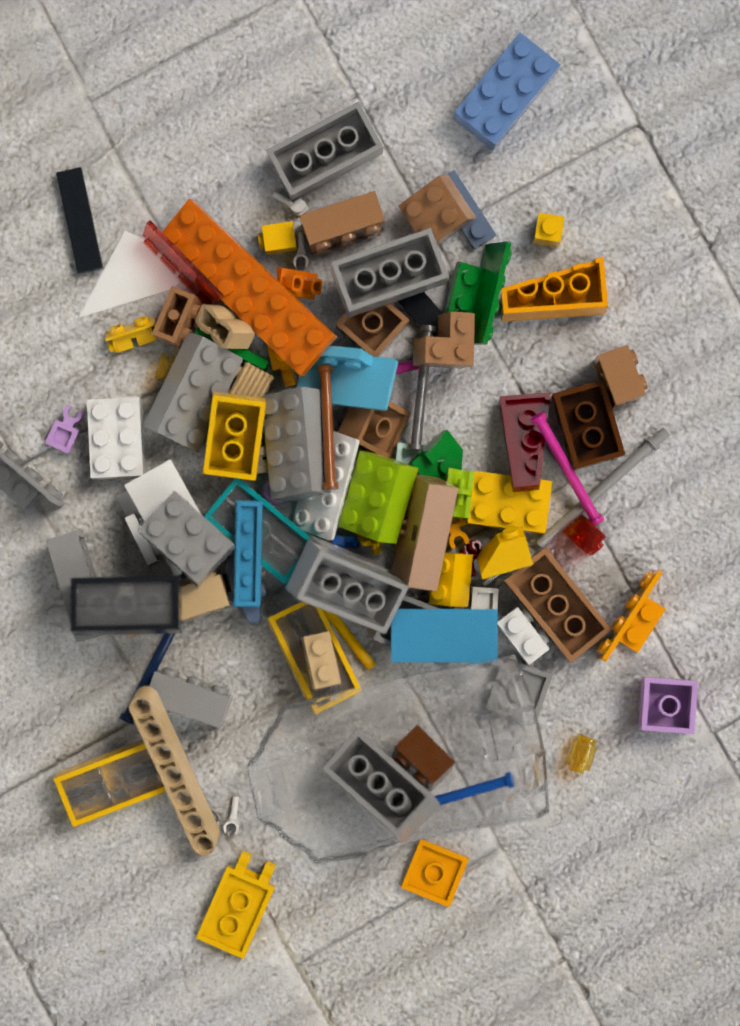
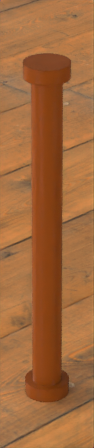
(327, 424)

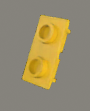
(122, 335)

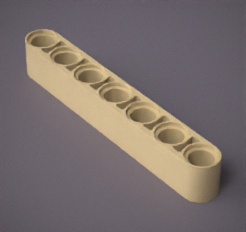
(175, 759)

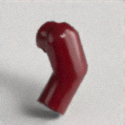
(472, 548)

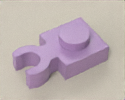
(63, 434)

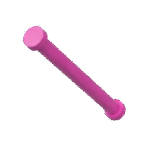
(539, 420)

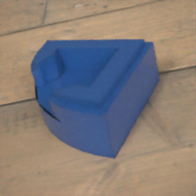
(345, 541)

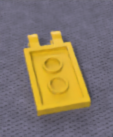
(237, 907)

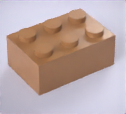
(343, 223)

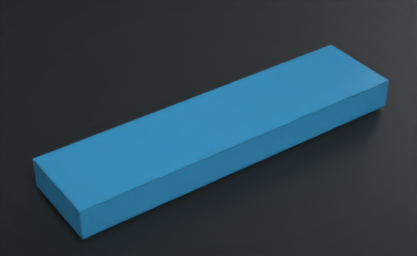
(248, 554)

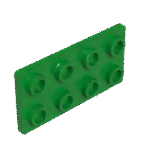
(478, 288)

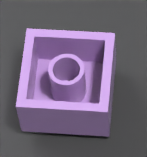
(667, 705)

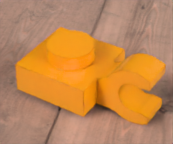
(279, 364)

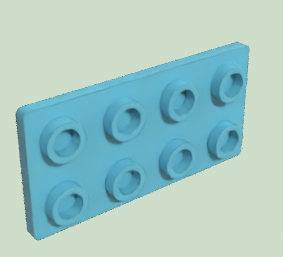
(356, 378)

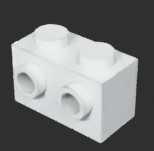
(521, 634)

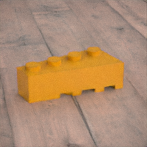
(558, 294)

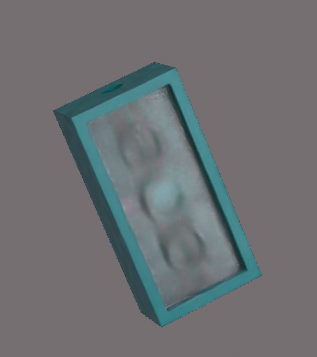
(281, 537)

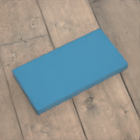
(444, 635)

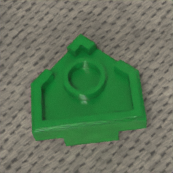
(439, 456)

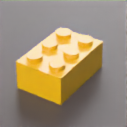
(234, 436)
(499, 507)

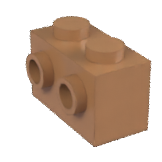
(177, 317)

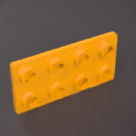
(637, 622)

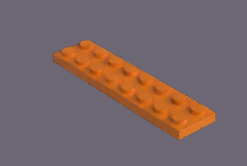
(250, 289)

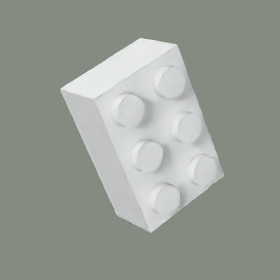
(116, 438)

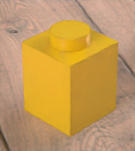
(548, 230)
(277, 238)

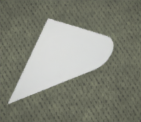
(129, 276)

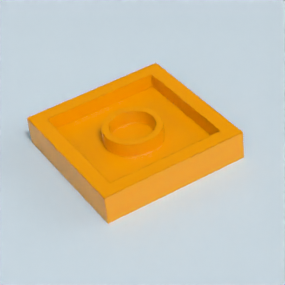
(434, 872)

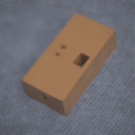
(424, 533)

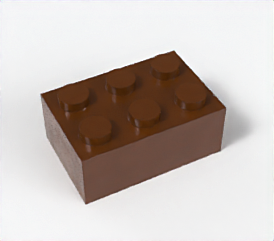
(588, 425)

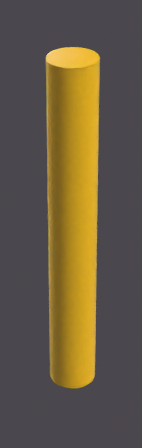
(350, 639)

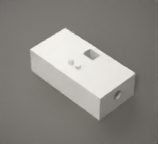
(154, 488)

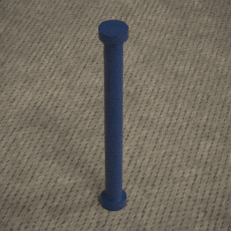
(152, 667)

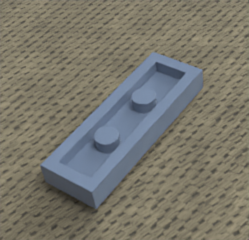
(479, 230)

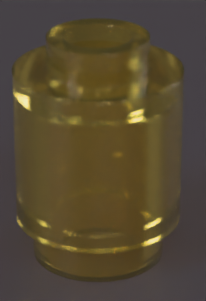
(581, 753)

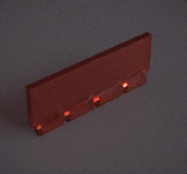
(178, 262)

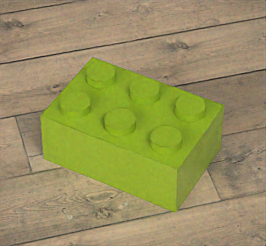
(378, 497)

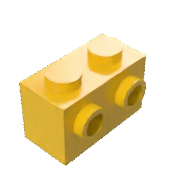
(454, 581)

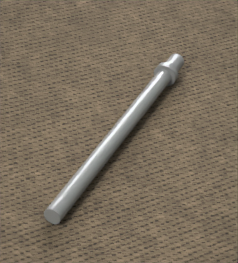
(651, 444)

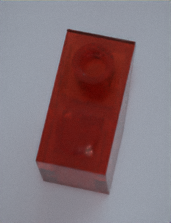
(584, 536)

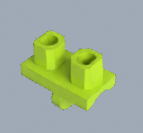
(464, 481)

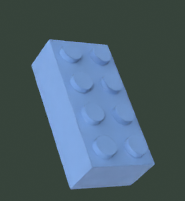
(506, 91)

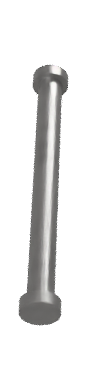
(420, 400)

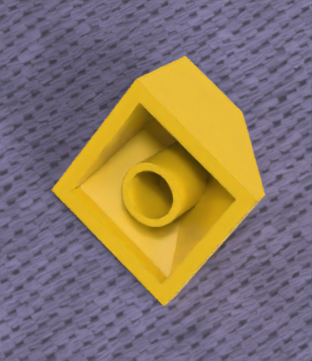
(505, 553)

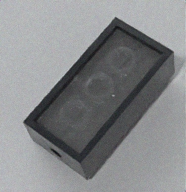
(126, 605)

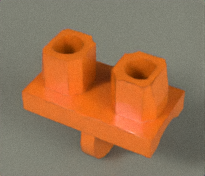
(300, 283)

